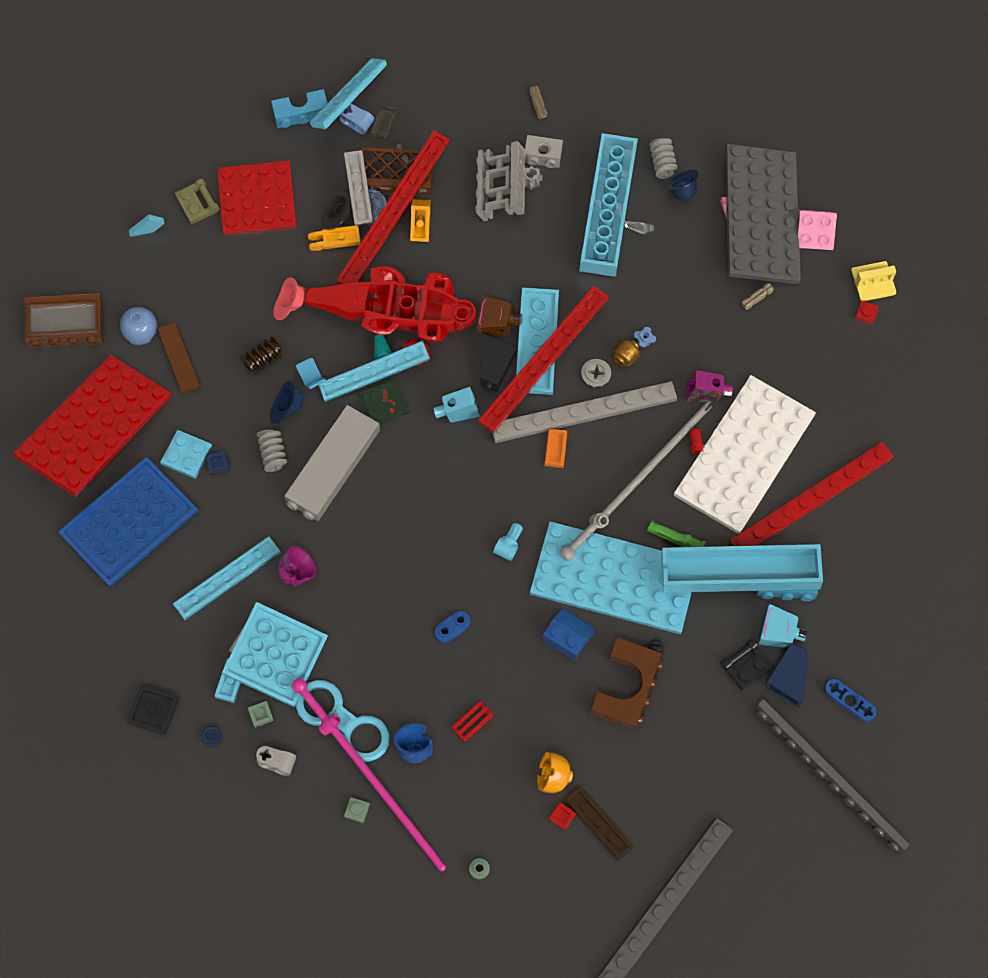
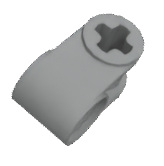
(278, 761)

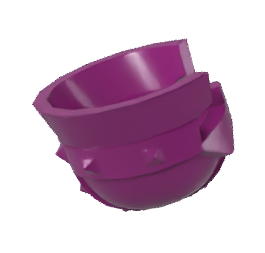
(296, 567)

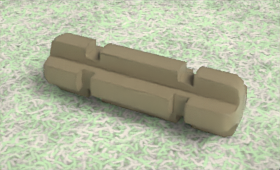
(538, 102)
(757, 296)

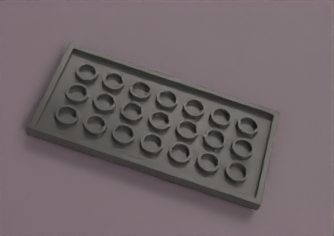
(762, 214)

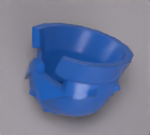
(412, 744)

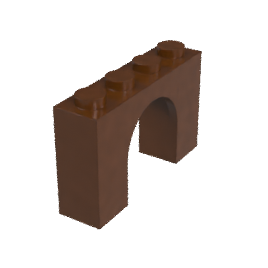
(628, 711)

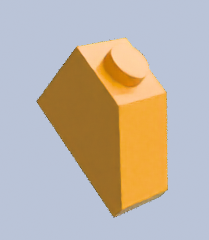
(420, 220)

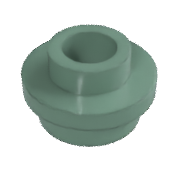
(479, 875)

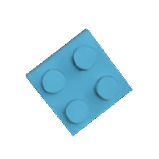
(186, 454)

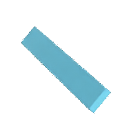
(348, 93)
(374, 371)
(226, 578)

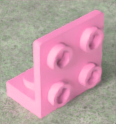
(816, 229)

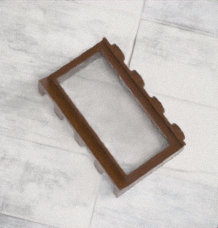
(63, 320)

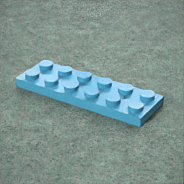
(539, 322)

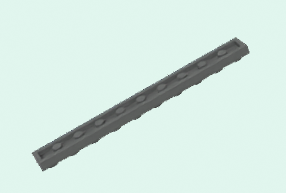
(837, 783)
(667, 901)

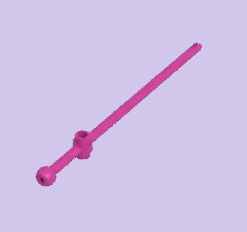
(330, 724)

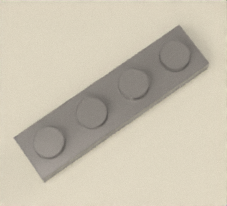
(358, 188)

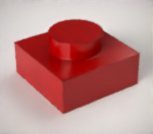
(866, 312)

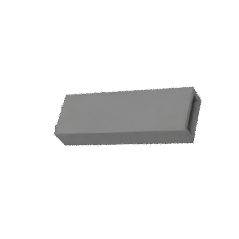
(332, 463)

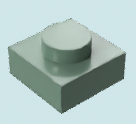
(260, 714)
(357, 810)

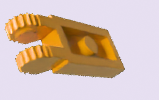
(335, 238)

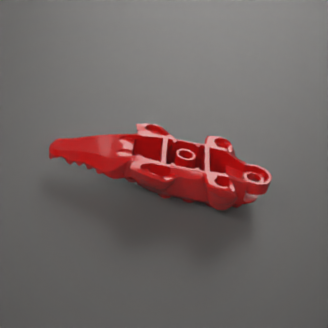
(412, 308)

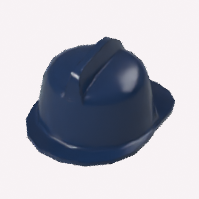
(684, 185)
(287, 403)

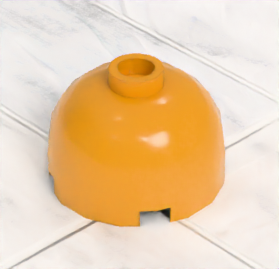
(554, 773)

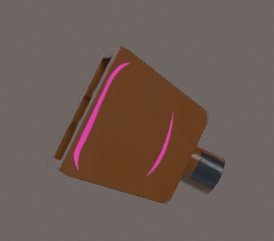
(497, 317)

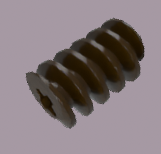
(261, 355)

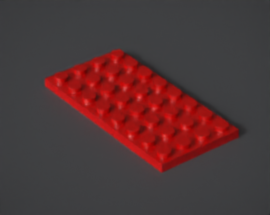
(92, 425)

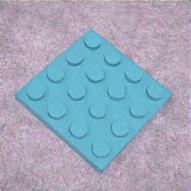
(274, 653)

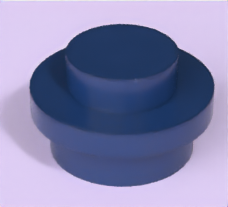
(211, 736)

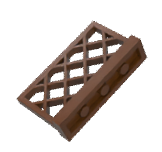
(389, 185)

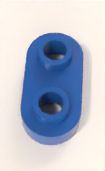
(454, 628)

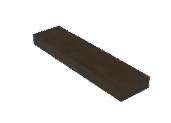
(598, 823)

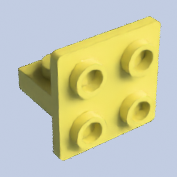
(874, 280)

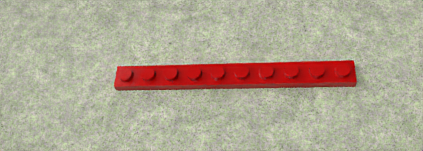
(394, 209)
(543, 359)
(814, 497)

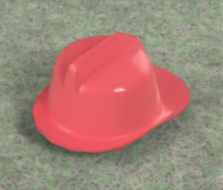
(289, 299)

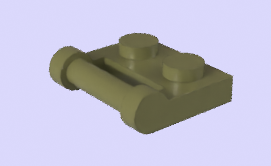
(191, 205)

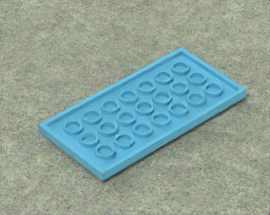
(608, 579)

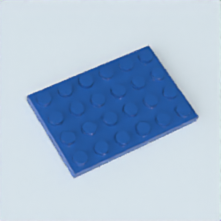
(128, 521)

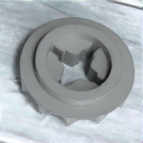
(603, 369)

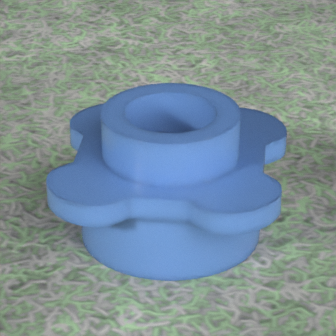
(643, 342)

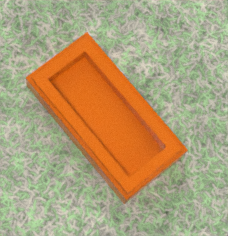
(556, 448)

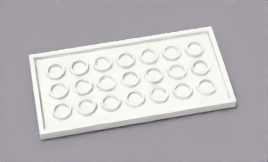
(744, 454)

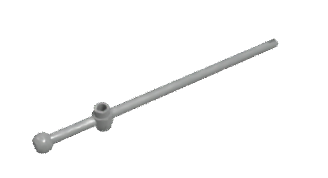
(600, 520)

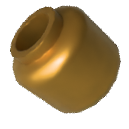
(626, 353)

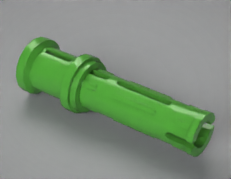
(673, 536)

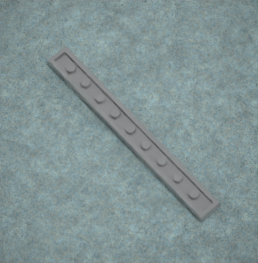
(585, 411)

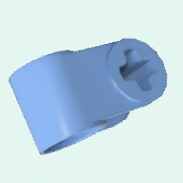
(356, 118)

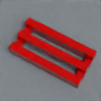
(490, 715)

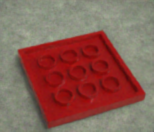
(256, 197)

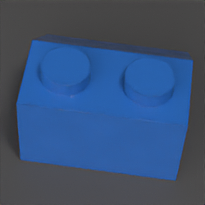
(568, 634)

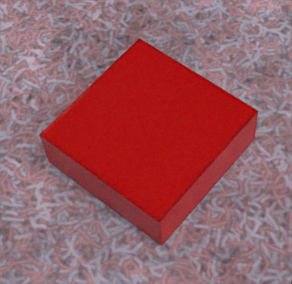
(562, 816)

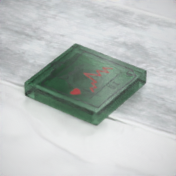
(385, 402)

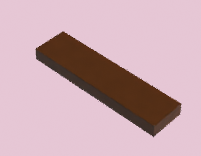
(178, 358)

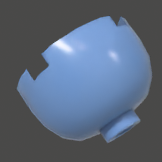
(138, 325)

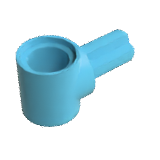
(507, 545)

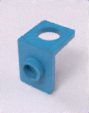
(309, 373)

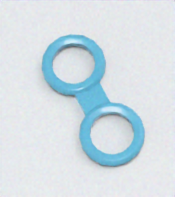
(348, 720)

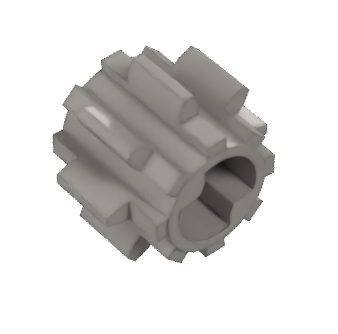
(536, 177)

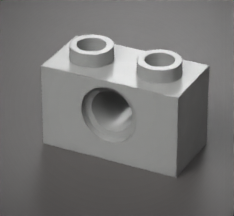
(550, 146)

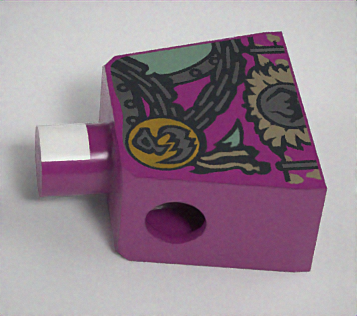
(706, 387)

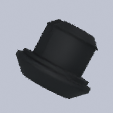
(656, 645)

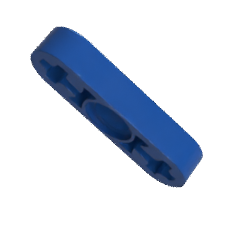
(849, 692)

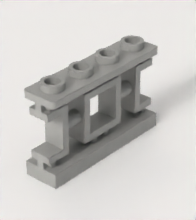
(514, 181)

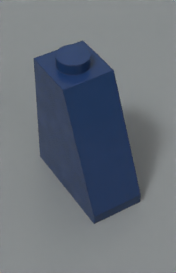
(790, 675)

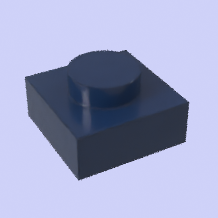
(217, 462)

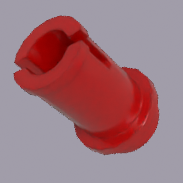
(696, 441)

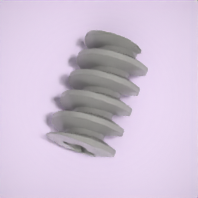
(663, 157)
(271, 450)

